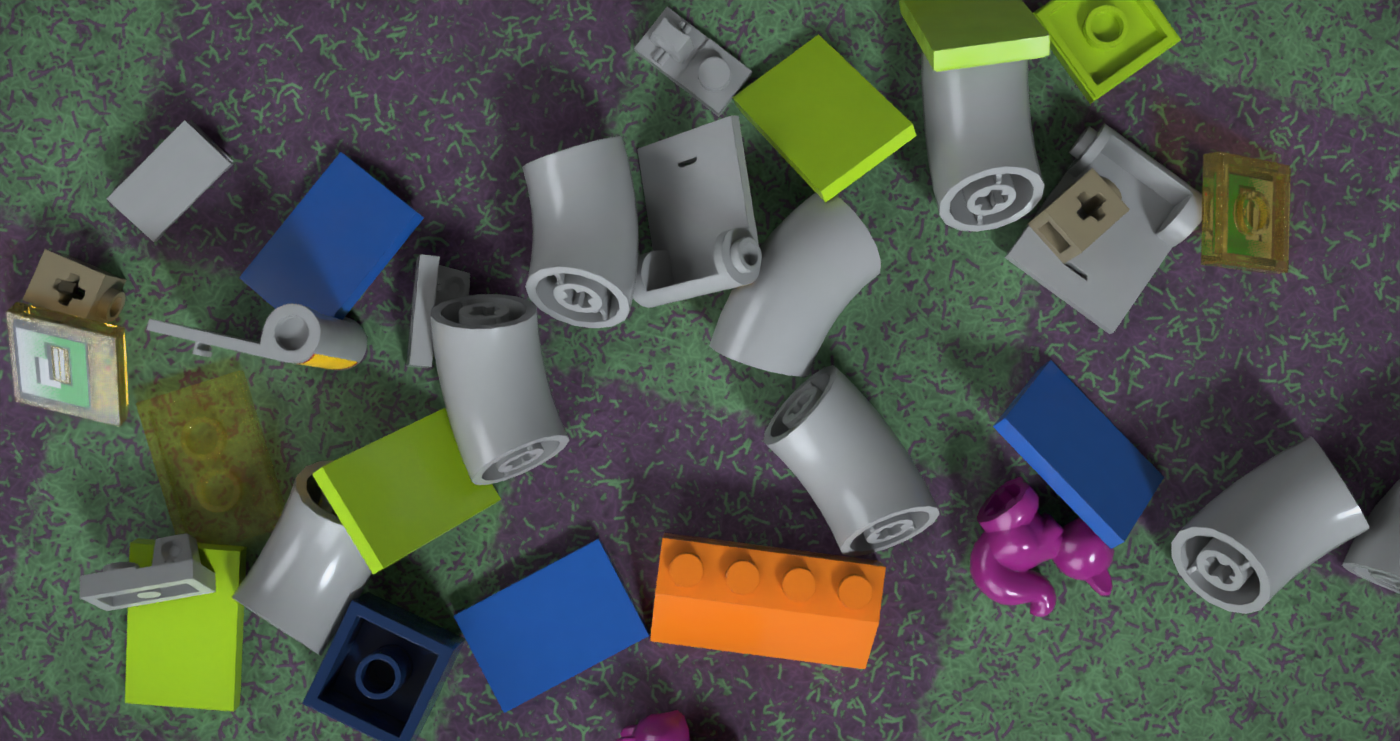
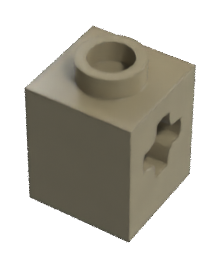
(1064, 229)
(56, 284)

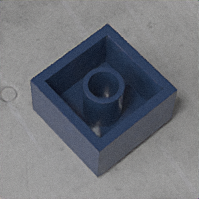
(383, 670)

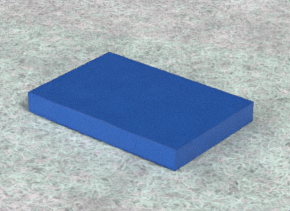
(332, 242)
(1080, 454)
(551, 625)

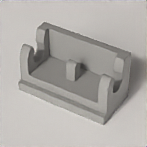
(170, 180)

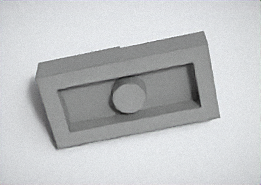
(693, 61)
(431, 287)
(173, 575)

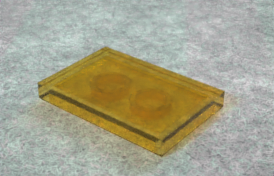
(213, 460)

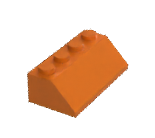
(767, 601)

